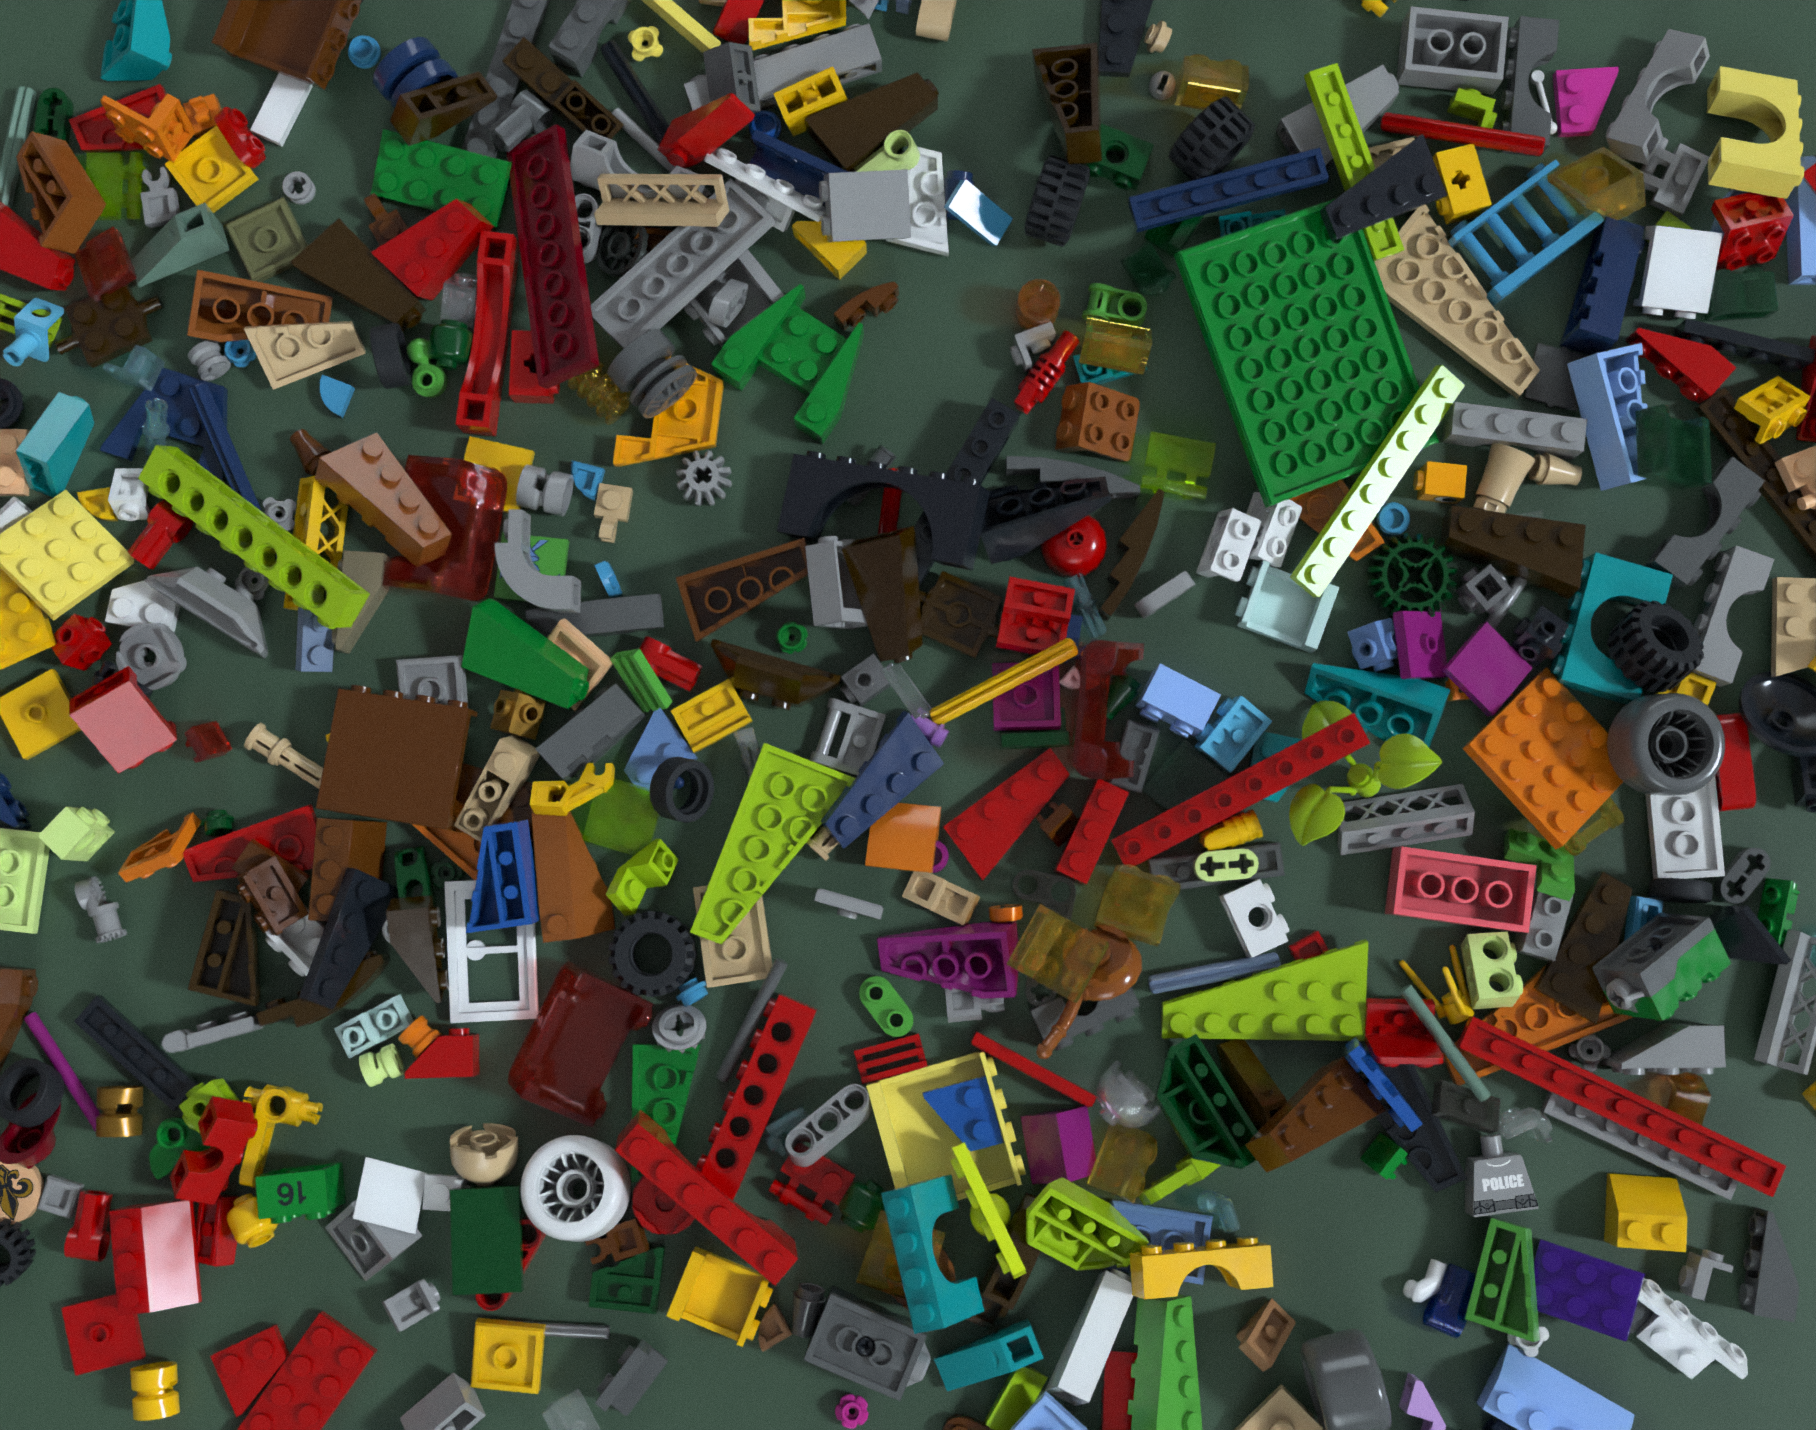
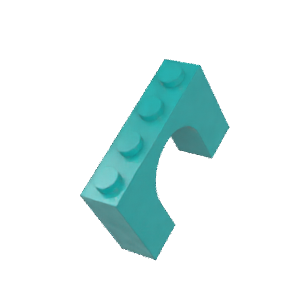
(1580, 661)
(929, 1295)

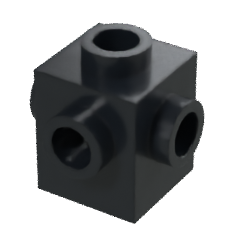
(1534, 641)

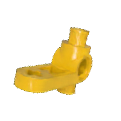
(296, 1111)

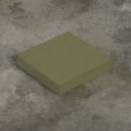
(267, 240)

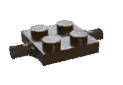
(108, 326)
(959, 614)

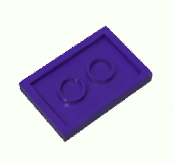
(1586, 1289)

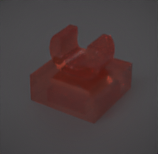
(207, 741)

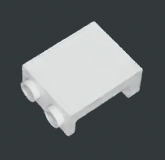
(1678, 271)

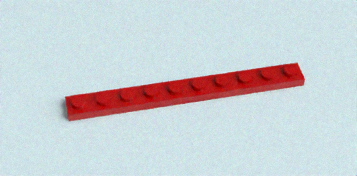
(1621, 1106)

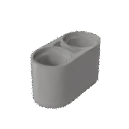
(588, 227)

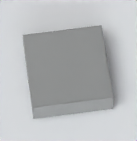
(60, 1196)

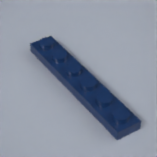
(1228, 189)

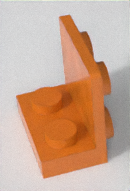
(160, 135)

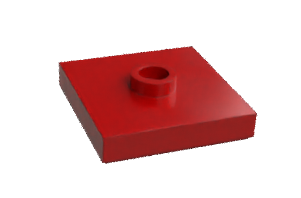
(100, 1336)

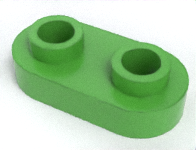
(886, 1006)

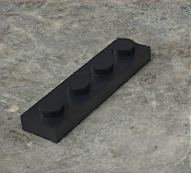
(1753, 347)
(136, 1052)

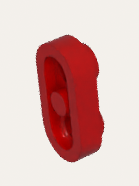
(238, 135)

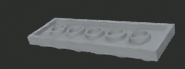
(679, 269)

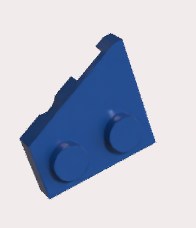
(967, 1112)

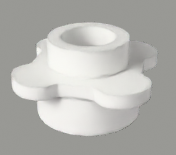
(1530, 1348)

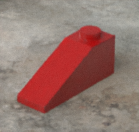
(704, 130)

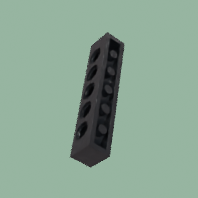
(972, 461)

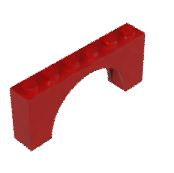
(753, 1239)

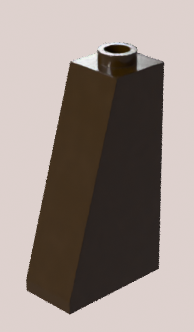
(860, 125)
(352, 272)
(888, 590)

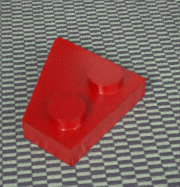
(249, 1366)

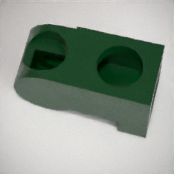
(413, 873)

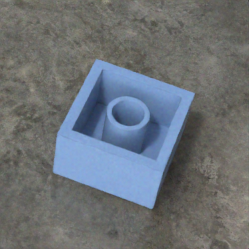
(1177, 701)

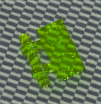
(107, 175)
(1181, 456)

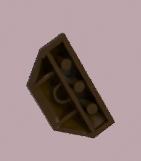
(772, 677)

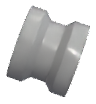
(209, 360)

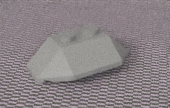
(215, 603)

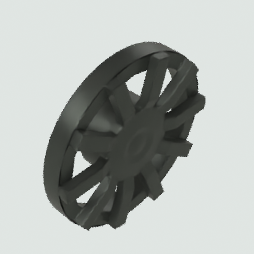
(621, 247)

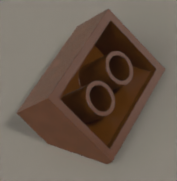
(339, 846)

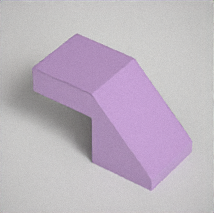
(1418, 1403)

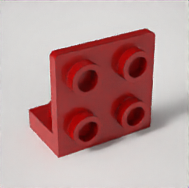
(1751, 228)

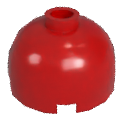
(1071, 559)

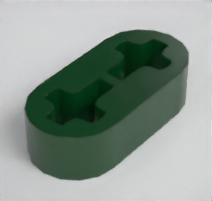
(57, 120)

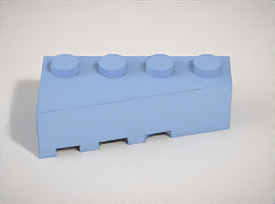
(1607, 397)

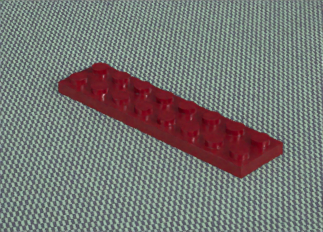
(552, 258)

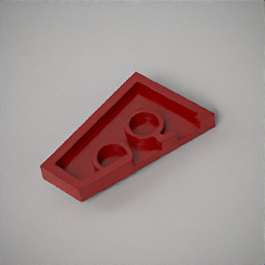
(98, 133)

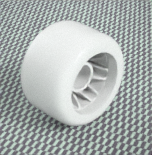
(550, 1182)

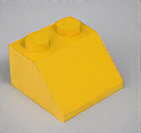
(1645, 1213)

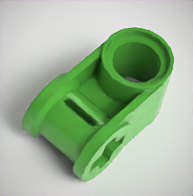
(1113, 303)

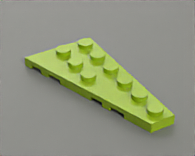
(772, 824)
(1289, 1002)

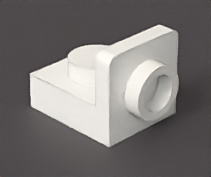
(129, 495)
(437, 1190)

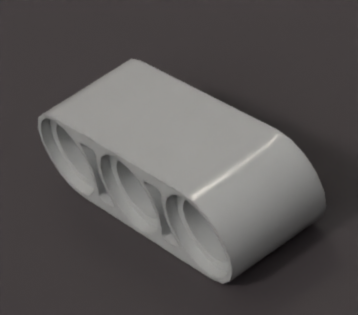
(821, 1140)

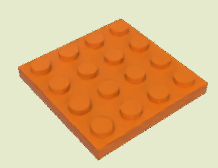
(1547, 758)

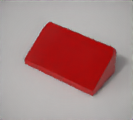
(214, 1237)

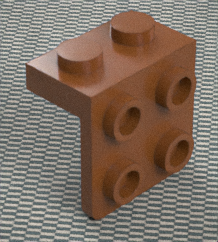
(1097, 421)

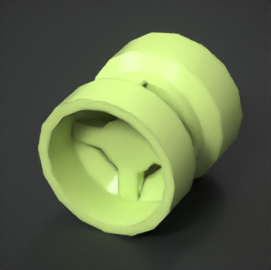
(381, 1065)

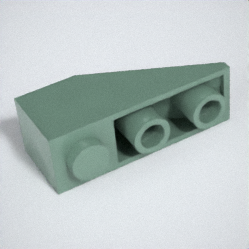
(180, 244)

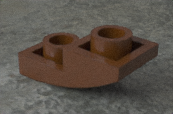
(874, 300)

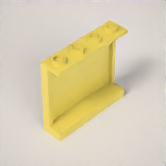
(919, 1140)

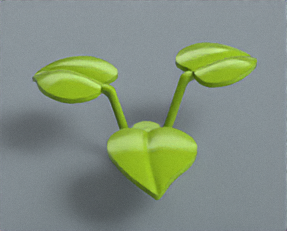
(1402, 764)

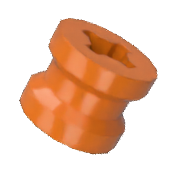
(419, 1036)

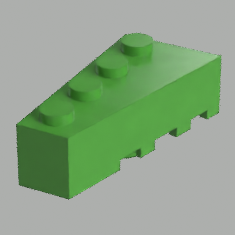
(1165, 1366)

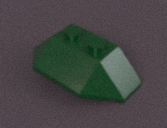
(1203, 1107)

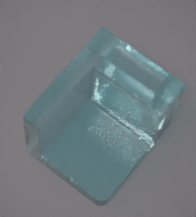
(139, 370)

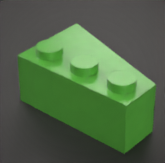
(1505, 1282)

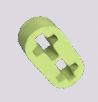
(1226, 873)

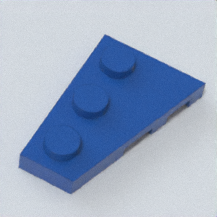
(1381, 1085)

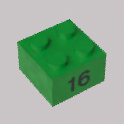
(299, 1191)

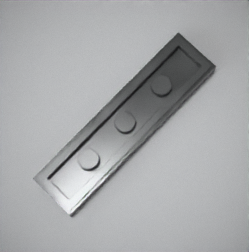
(1181, 867)

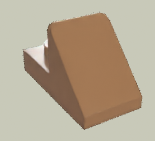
(1265, 1334)

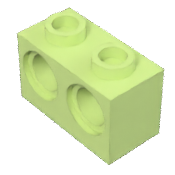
(77, 833)
(1481, 970)

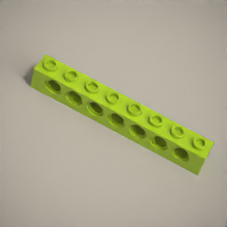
(343, 596)

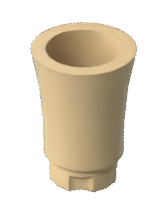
(1502, 478)

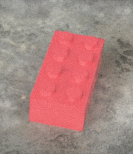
(1460, 889)

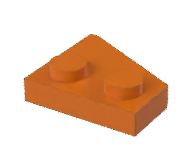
(159, 852)

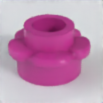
(852, 1401)

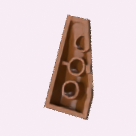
(228, 304)

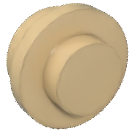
(1158, 37)

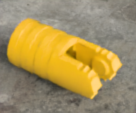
(1232, 831)

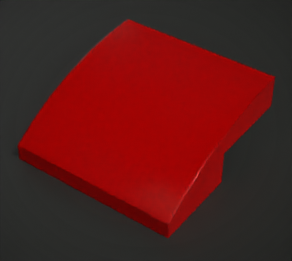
(1034, 615)

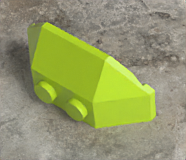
(1080, 1228)

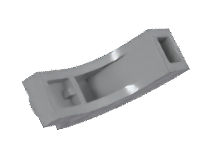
(515, 563)

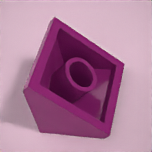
(1059, 1144)

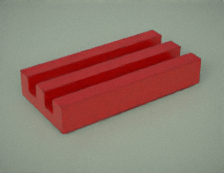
(862, 1066)

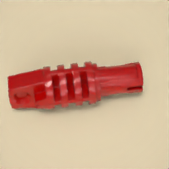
(1045, 373)

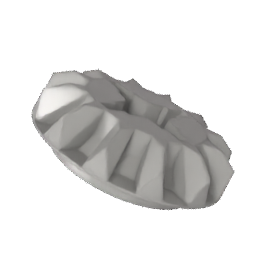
(666, 1022)

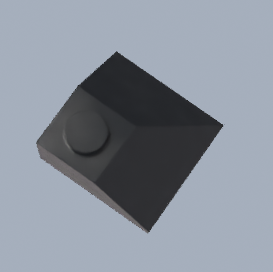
(1746, 936)

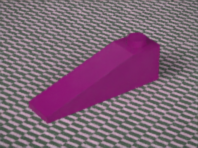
(956, 957)

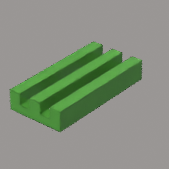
(641, 680)

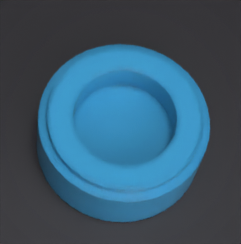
(1392, 519)

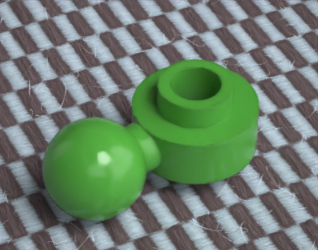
(418, 354)

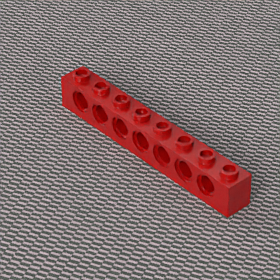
(1241, 790)

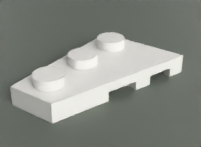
(927, 205)

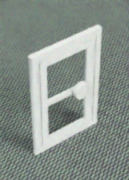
(459, 950)

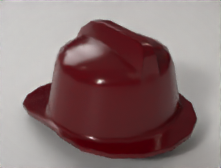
(30, 1144)

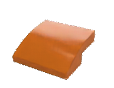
(904, 838)

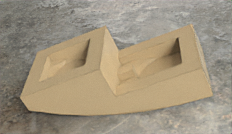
(941, 897)

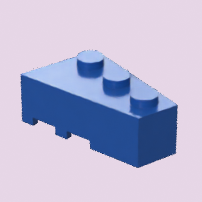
(505, 879)

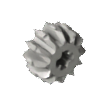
(703, 466)

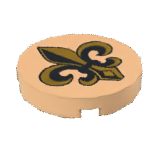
(19, 1191)

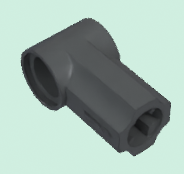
(525, 116)

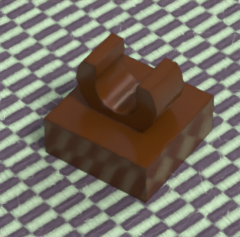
(1059, 824)

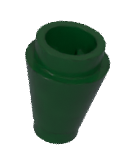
(1121, 692)

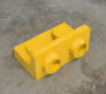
(1773, 407)

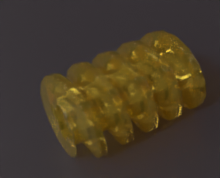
(601, 394)

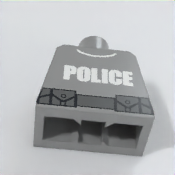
(1497, 1181)

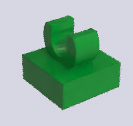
(1384, 1156)

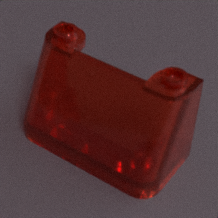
(471, 507)
(1092, 670)
(576, 1043)

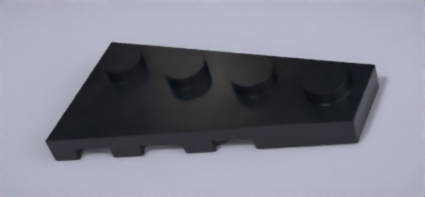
(1392, 189)

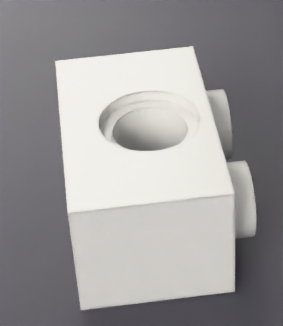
(1237, 907)

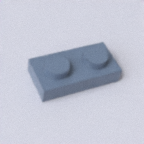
(314, 644)

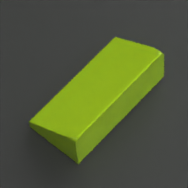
(1015, 1398)

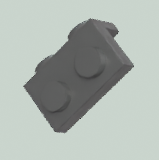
(636, 1374)

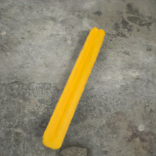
(1004, 681)

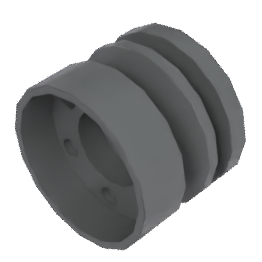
(652, 373)

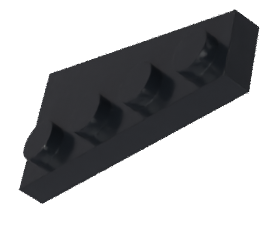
(1120, 35)
(348, 934)
(1428, 1144)

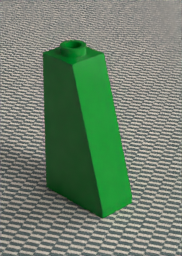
(521, 657)

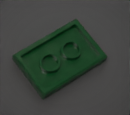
(486, 1240)

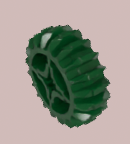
(1403, 567)

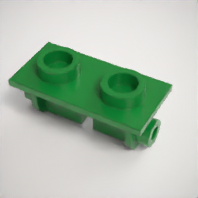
(1777, 901)

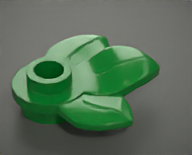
(168, 1151)

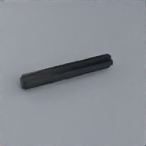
(635, 89)

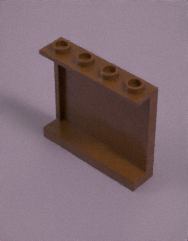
(288, 35)
(395, 757)

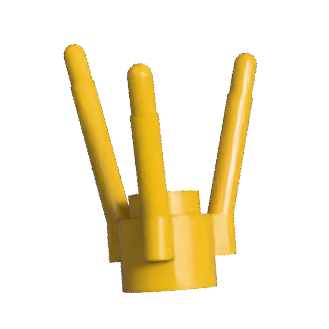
(1456, 1003)

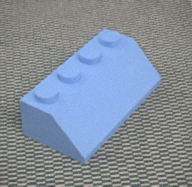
(1542, 1398)

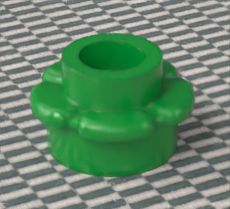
(791, 628)

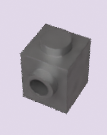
(864, 681)

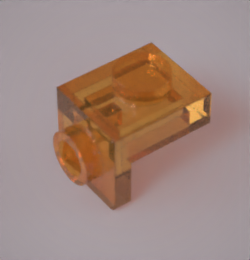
(1689, 1096)

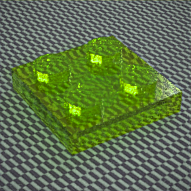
(622, 818)

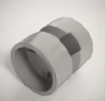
(556, 490)

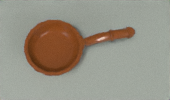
(1112, 977)

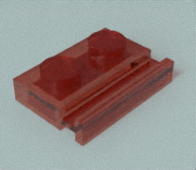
(105, 264)

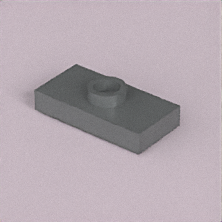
(1137, 745)

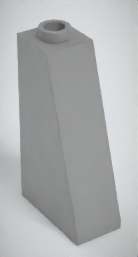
(1370, 99)

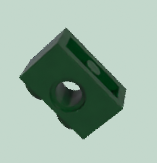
(1134, 155)

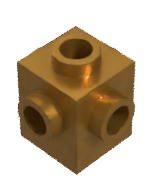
(518, 714)

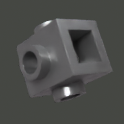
(1492, 585)

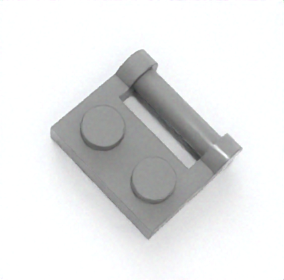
(859, 739)

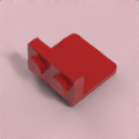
(1398, 1035)

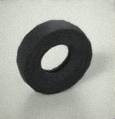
(1680, 890)

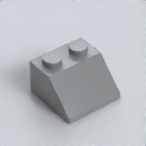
(368, 1244)

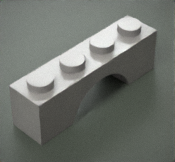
(1674, 63)
(600, 155)
(1541, 432)
(1737, 574)

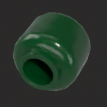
(450, 344)
(862, 1205)

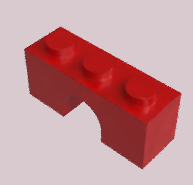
(1091, 831)
(206, 1173)

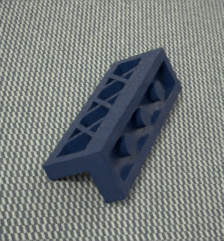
(791, 164)

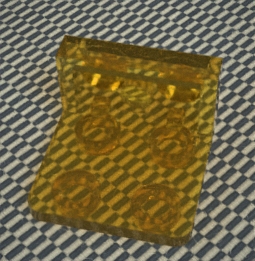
(1137, 903)

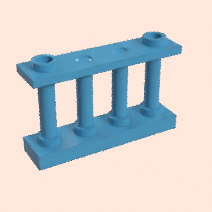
(1528, 263)

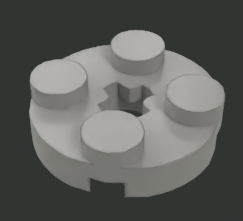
(168, 653)

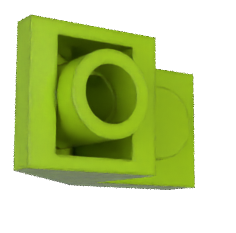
(645, 870)

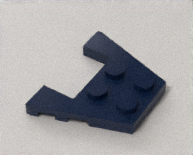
(181, 417)

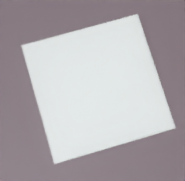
(390, 1195)

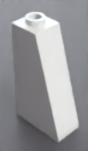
(1092, 1339)

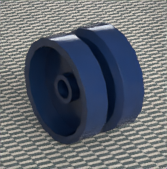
(410, 68)

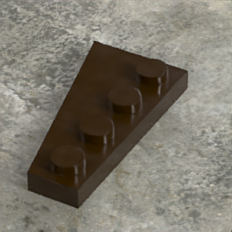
(1586, 941)

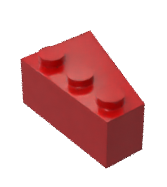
(434, 248)

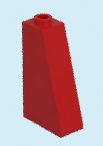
(26, 258)

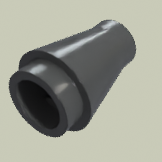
(807, 1306)

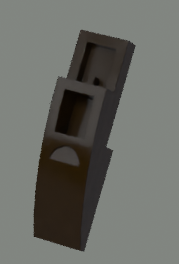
(559, 92)
(309, 1013)
(1001, 1290)

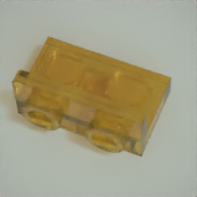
(1123, 1162)

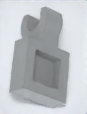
(964, 1007)

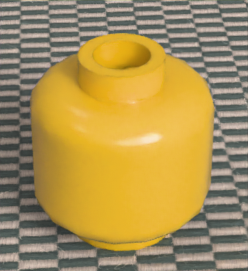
(246, 1225)

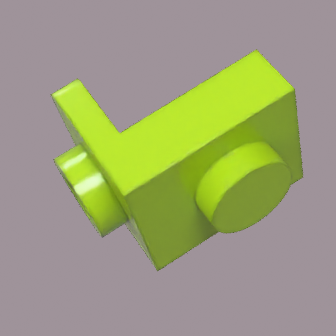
(1474, 106)

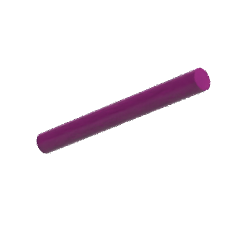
(63, 1067)

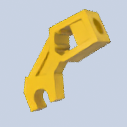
(573, 795)

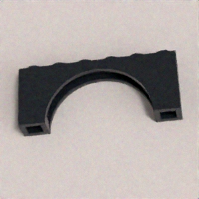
(821, 485)

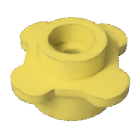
(641, 35)

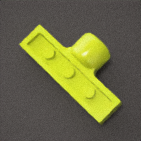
(988, 1212)

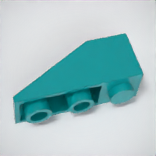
(990, 1356)

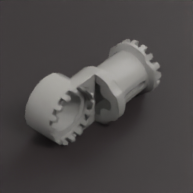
(104, 915)

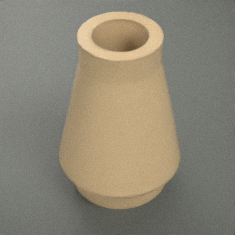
(1554, 471)

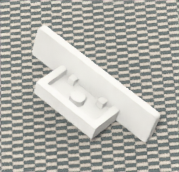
(773, 195)
(1683, 1337)

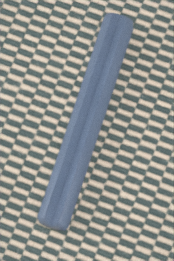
(1212, 973)

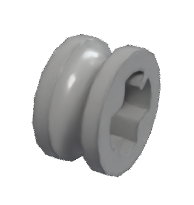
(309, 188)

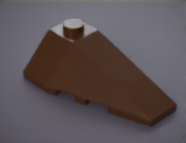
(16, 996)

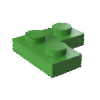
(1553, 866)

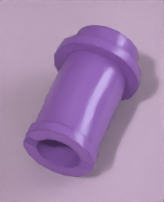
(933, 732)

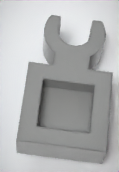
(160, 202)

